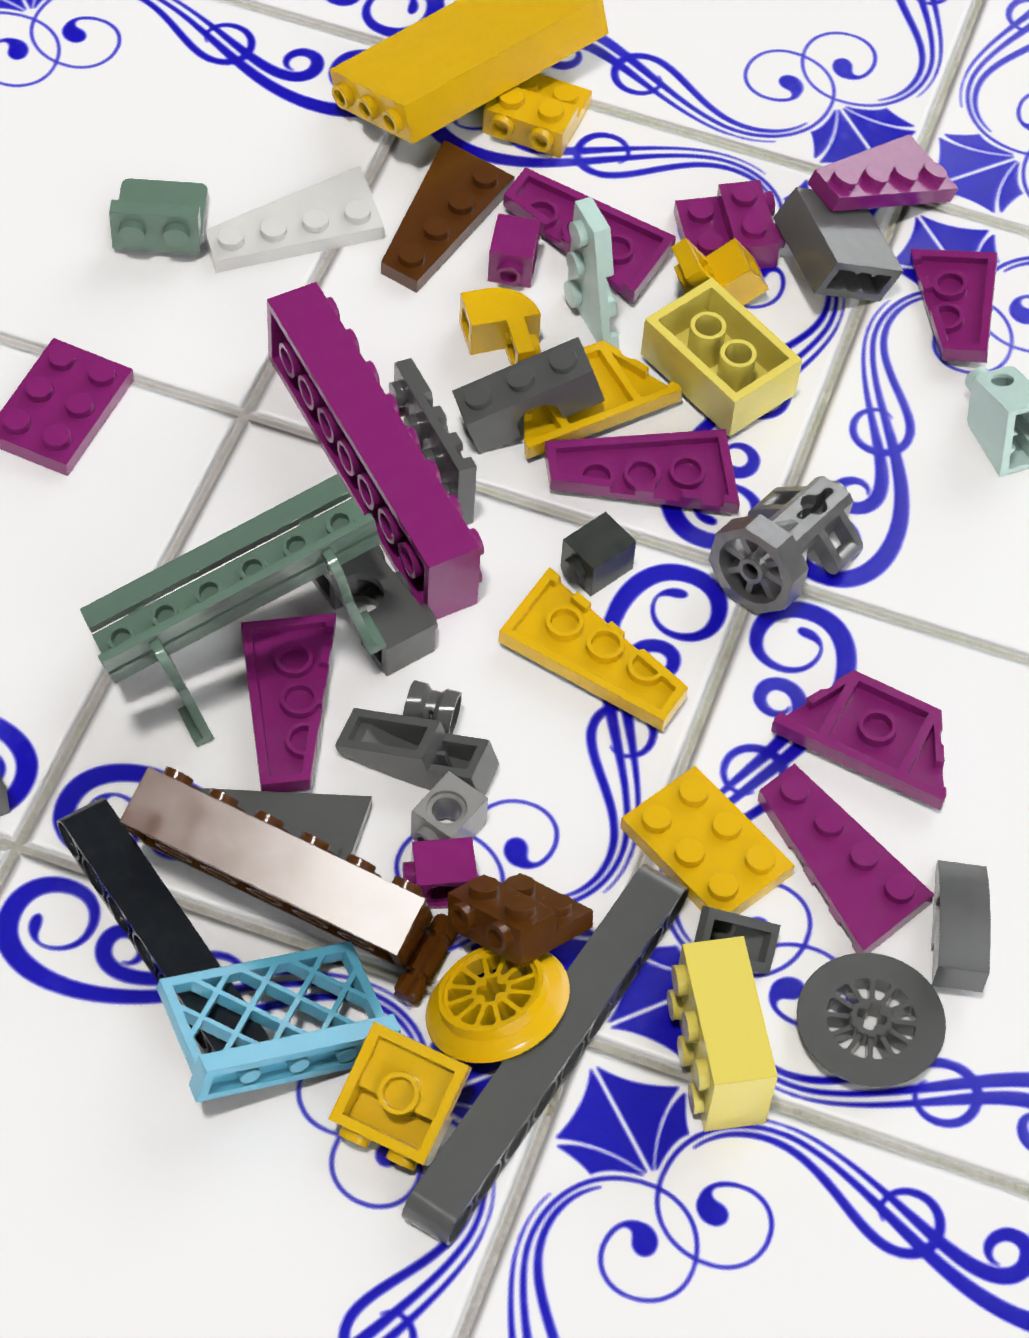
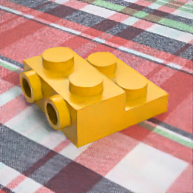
(538, 114)
(399, 1097)

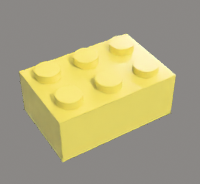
(721, 356)
(722, 1034)

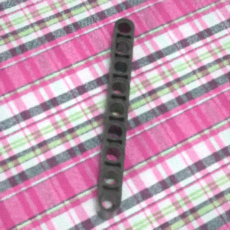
(528, 1082)

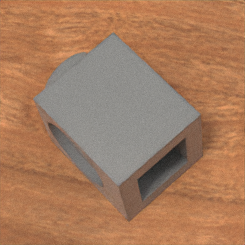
(452, 800)

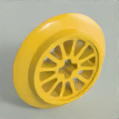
(464, 1006)

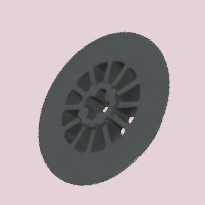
(872, 973)

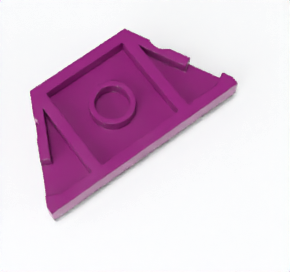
(874, 734)

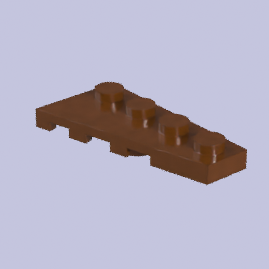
(445, 211)

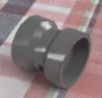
(433, 704)

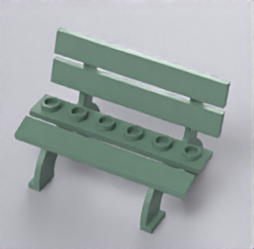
(235, 588)

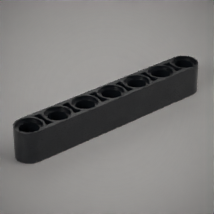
(146, 909)

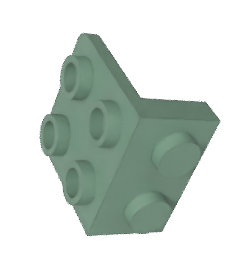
(159, 216)

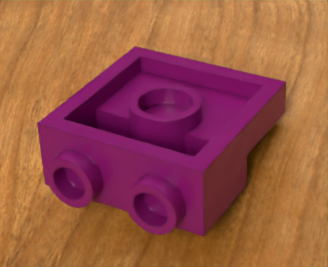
(736, 212)

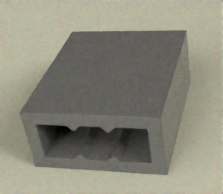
(837, 249)

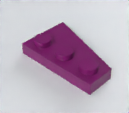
(958, 299)

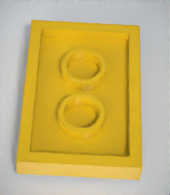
(706, 844)

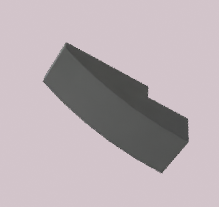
(416, 749)
(961, 926)

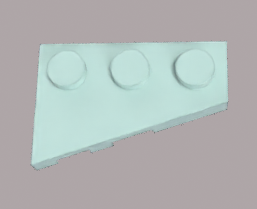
(588, 267)

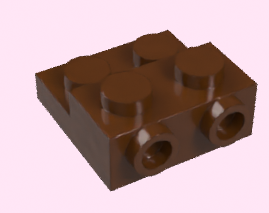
(516, 916)

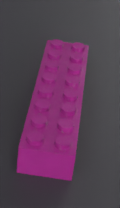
(374, 450)

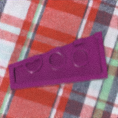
(854, 872)

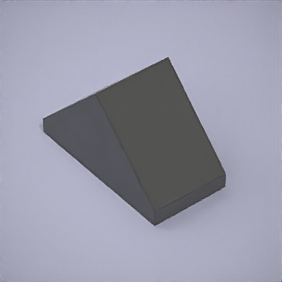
(758, 934)

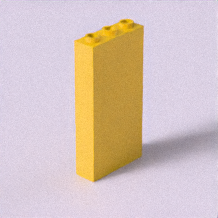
(461, 60)

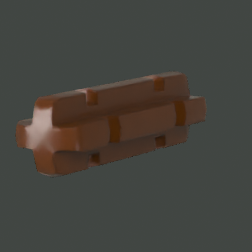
(425, 961)

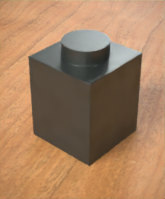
(597, 554)

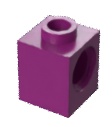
(514, 250)
(440, 867)

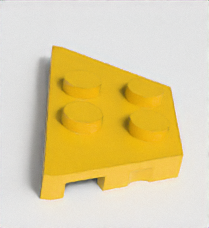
(627, 395)

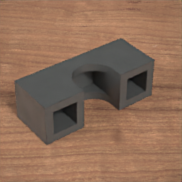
(498, 401)
(398, 615)

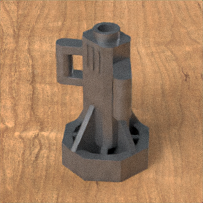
(765, 553)

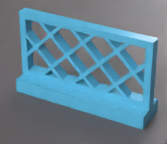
(278, 1060)

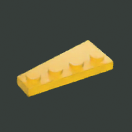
(580, 646)

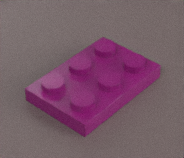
(61, 406)

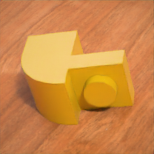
(728, 265)
(498, 321)

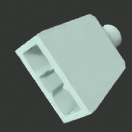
(1000, 416)

